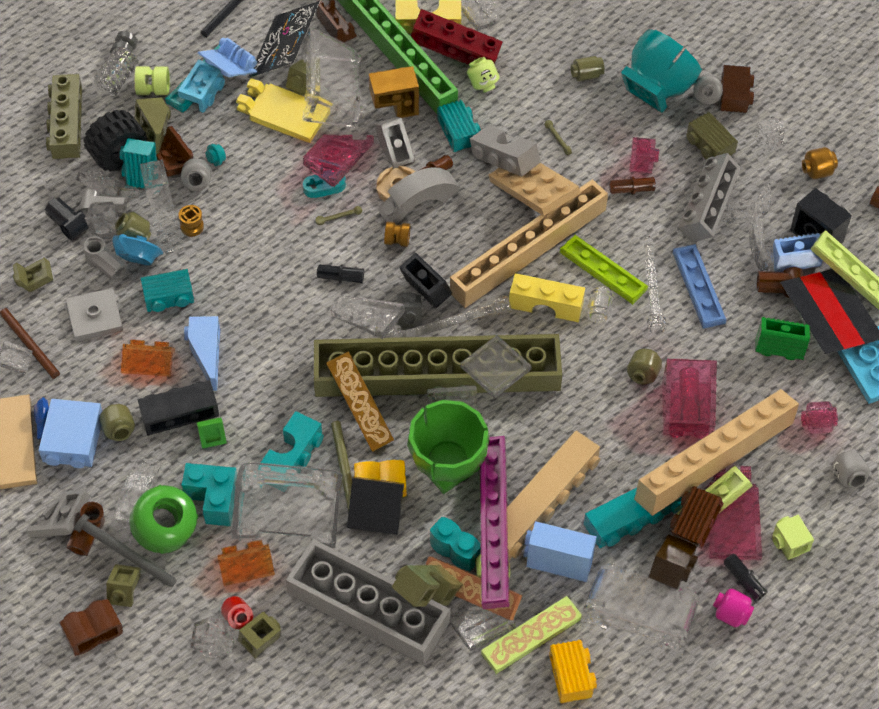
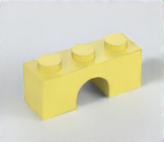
(408, 11)
(561, 297)

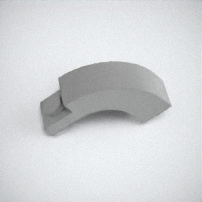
(415, 189)

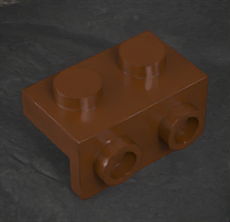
(174, 152)

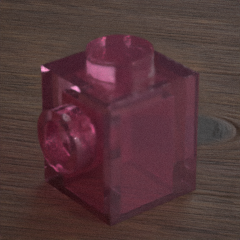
(643, 155)

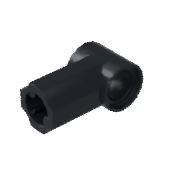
(70, 222)

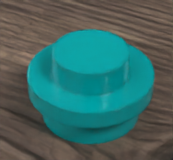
(215, 154)

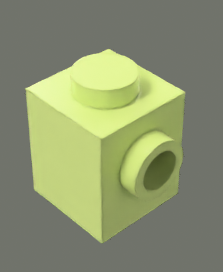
(792, 537)

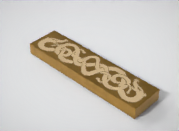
(360, 401)

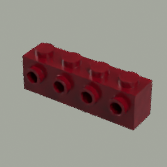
(453, 39)

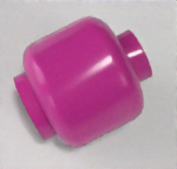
(733, 608)

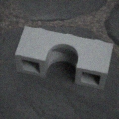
(516, 157)

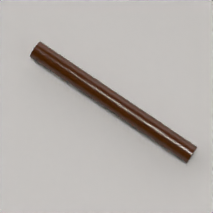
(29, 343)

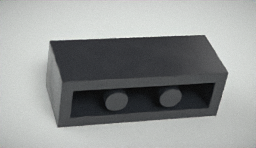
(178, 407)

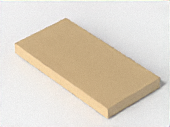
(16, 443)

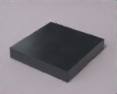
(375, 505)

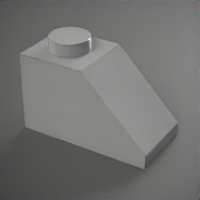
(394, 141)

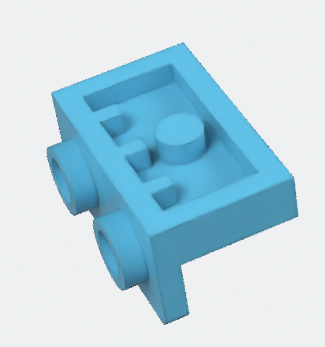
(202, 85)

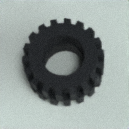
(108, 135)

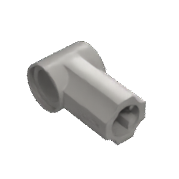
(92, 196)
(104, 259)

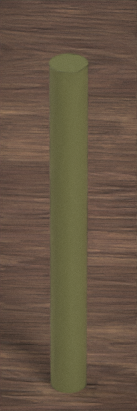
(342, 459)

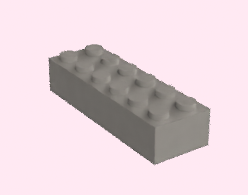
(366, 601)

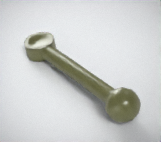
(549, 125)
(320, 220)

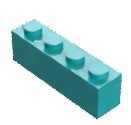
(622, 517)

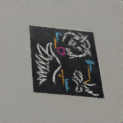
(284, 39)

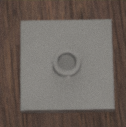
(94, 314)

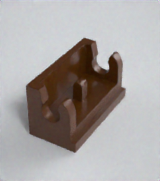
(335, 22)

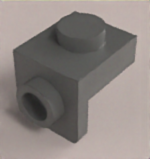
(413, 310)

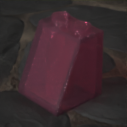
(689, 397)

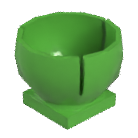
(448, 442)

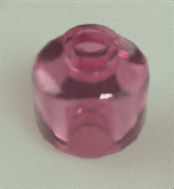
(820, 417)

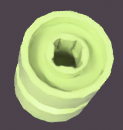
(160, 80)

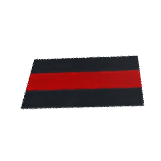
(831, 311)

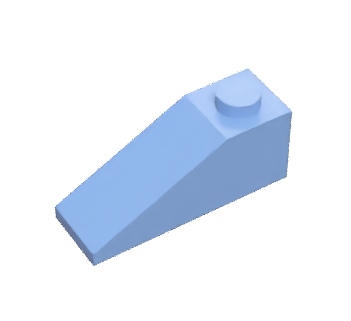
(204, 344)

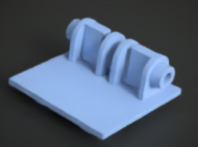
(230, 59)

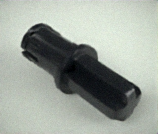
(340, 273)
(745, 577)

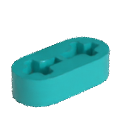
(322, 188)

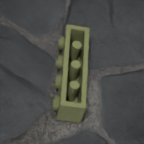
(65, 116)

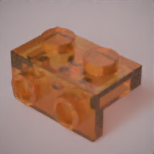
(146, 359)
(245, 563)

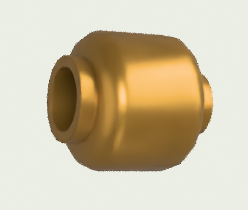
(819, 163)

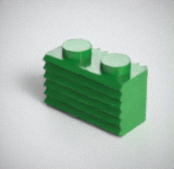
(782, 338)

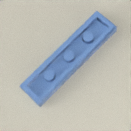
(699, 286)

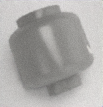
(702, 83)
(196, 174)
(851, 469)

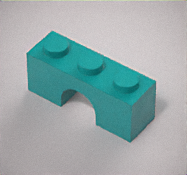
(303, 435)

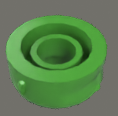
(153, 535)

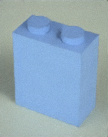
(70, 433)
(559, 551)

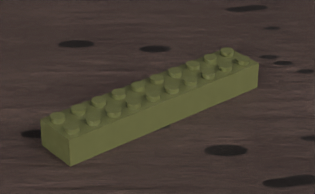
(424, 363)

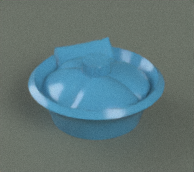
(136, 249)

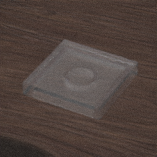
(495, 366)

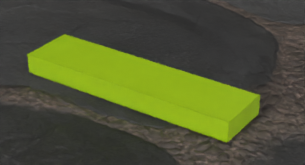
(603, 269)

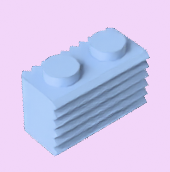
(795, 253)

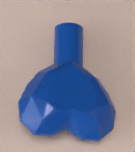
(40, 414)

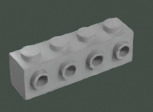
(709, 197)

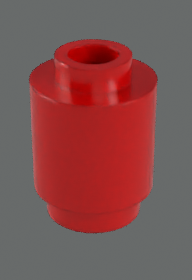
(236, 612)

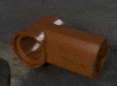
(771, 281)
(82, 542)

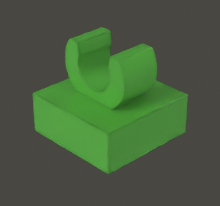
(211, 432)

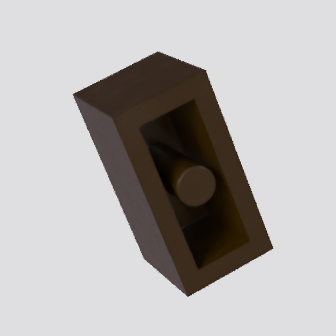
(674, 562)

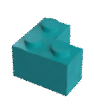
(215, 487)

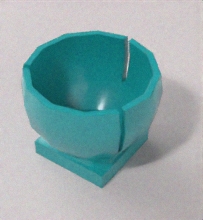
(653, 72)

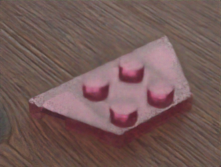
(335, 156)

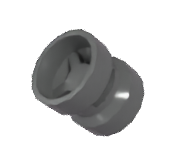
(125, 40)

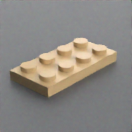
(539, 188)

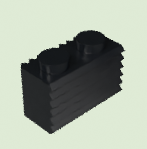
(425, 280)

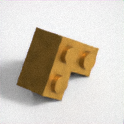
(396, 89)

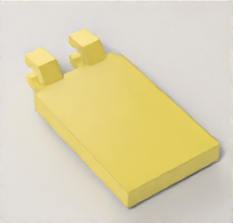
(277, 110)

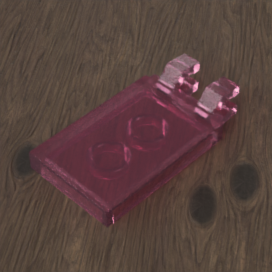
(738, 525)

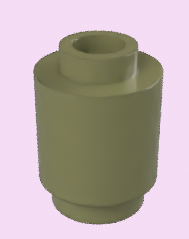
(587, 68)

